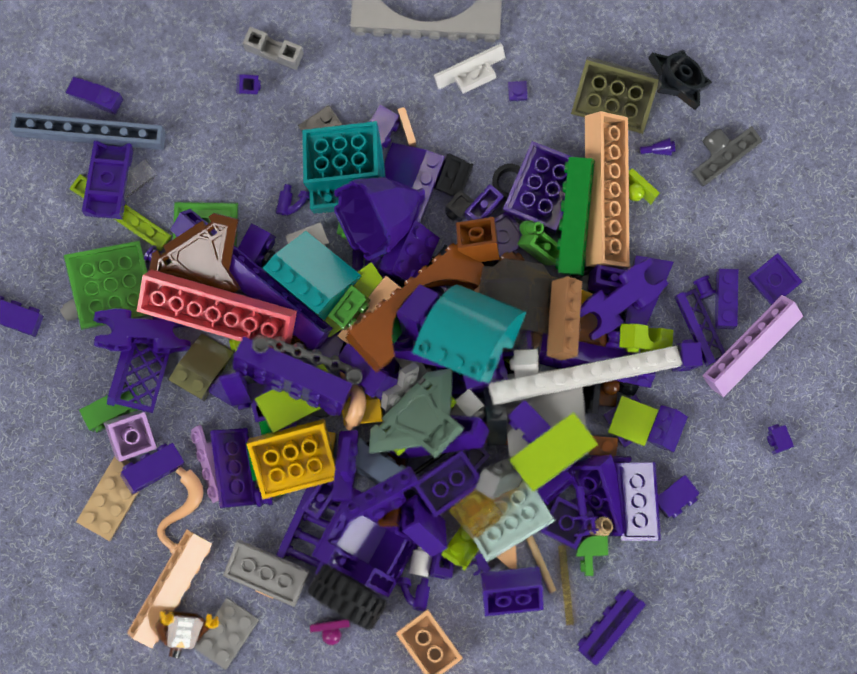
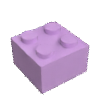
(130, 435)

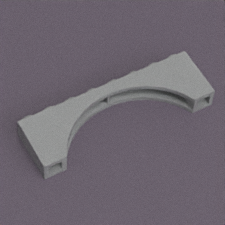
(475, 23)

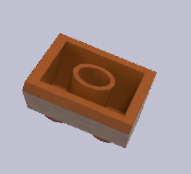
(478, 239)

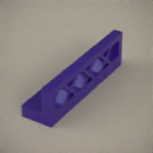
(694, 327)

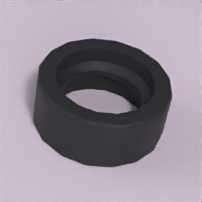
(501, 170)

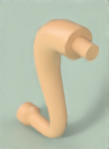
(357, 405)
(195, 496)

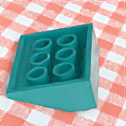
(312, 273)

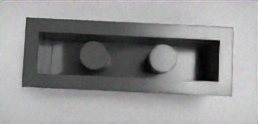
(499, 479)

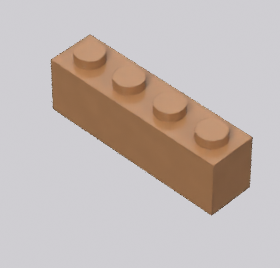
(564, 318)

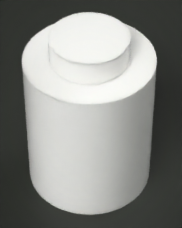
(420, 562)

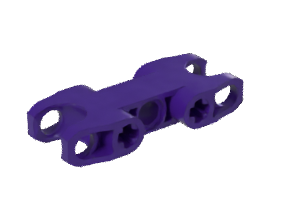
(633, 289)
(144, 331)

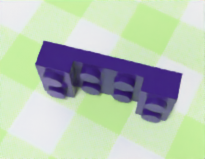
(107, 181)

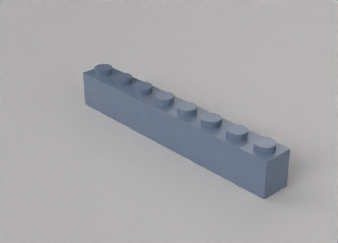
(87, 130)

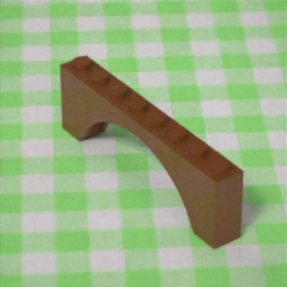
(374, 333)

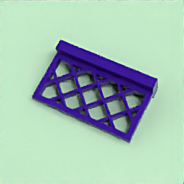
(122, 373)

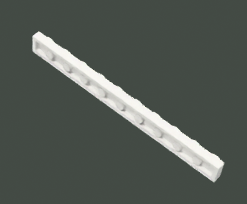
(584, 375)

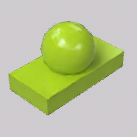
(640, 188)

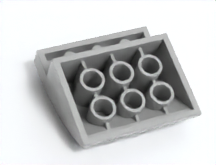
(551, 407)

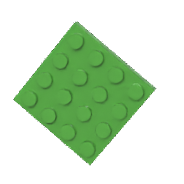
(106, 280)

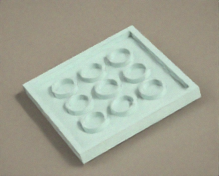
(522, 517)

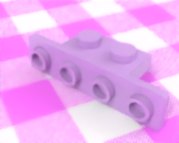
(205, 457)

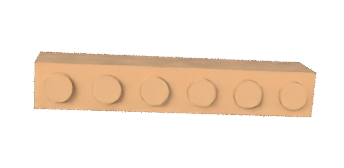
(170, 586)

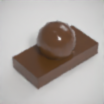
(608, 393)

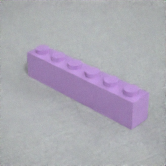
(752, 345)

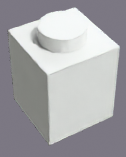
(525, 363)

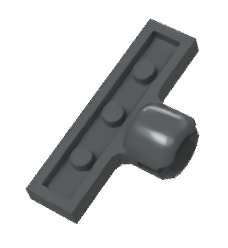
(724, 153)

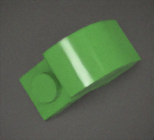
(591, 547)

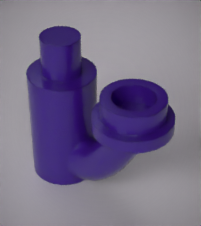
(284, 201)
(421, 597)

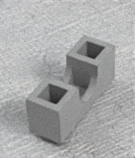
(263, 46)

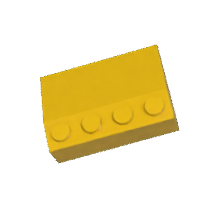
(292, 458)

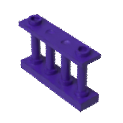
(294, 531)

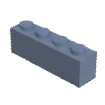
(374, 465)

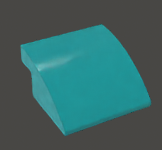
(337, 157)

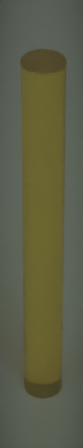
(565, 585)

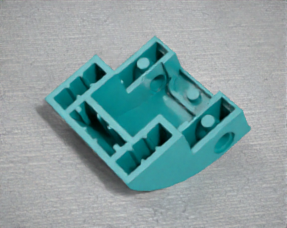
(468, 332)

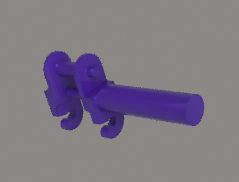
(583, 513)

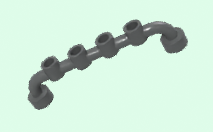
(261, 343)

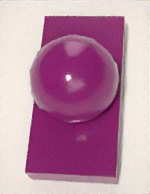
(331, 634)

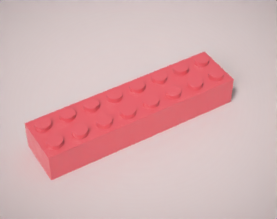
(213, 309)

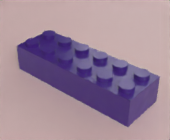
(293, 377)

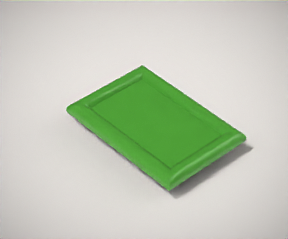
(206, 209)

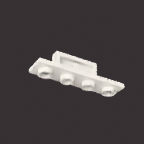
(472, 71)

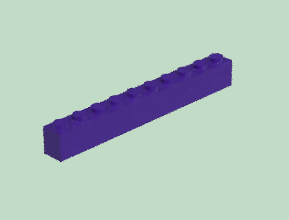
(263, 287)

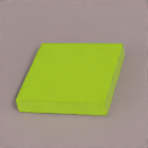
(632, 421)

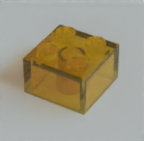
(476, 513)

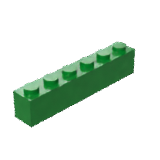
(575, 216)

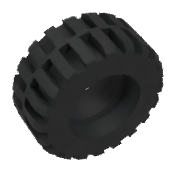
(347, 597)

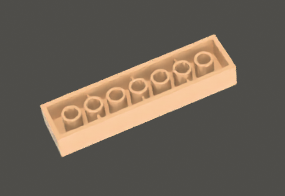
(609, 209)

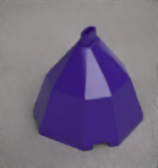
(376, 213)

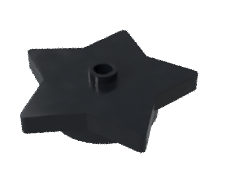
(680, 77)

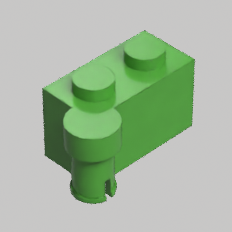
(538, 243)

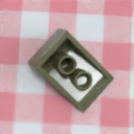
(201, 366)

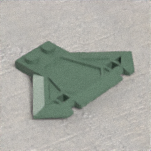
(419, 418)

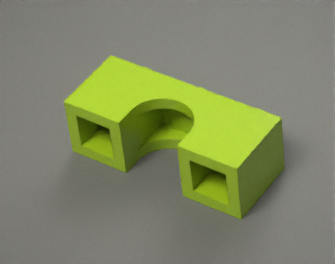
(640, 337)

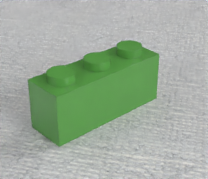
(99, 412)

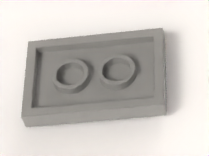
(227, 639)

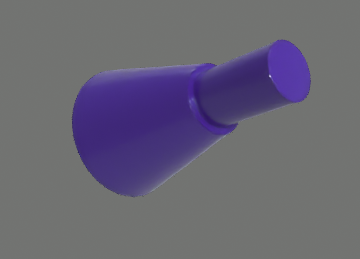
(662, 147)

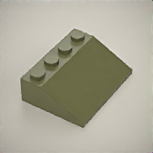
(615, 91)

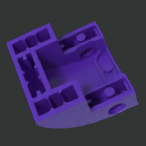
(365, 550)

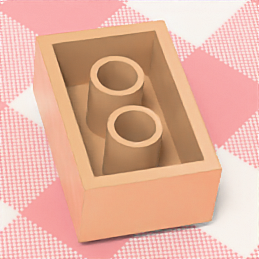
(429, 644)

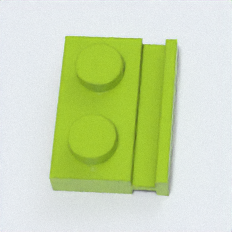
(461, 549)

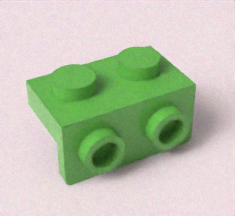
(349, 308)

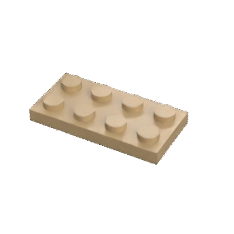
(108, 502)

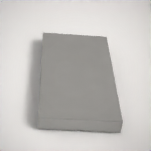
(266, 573)

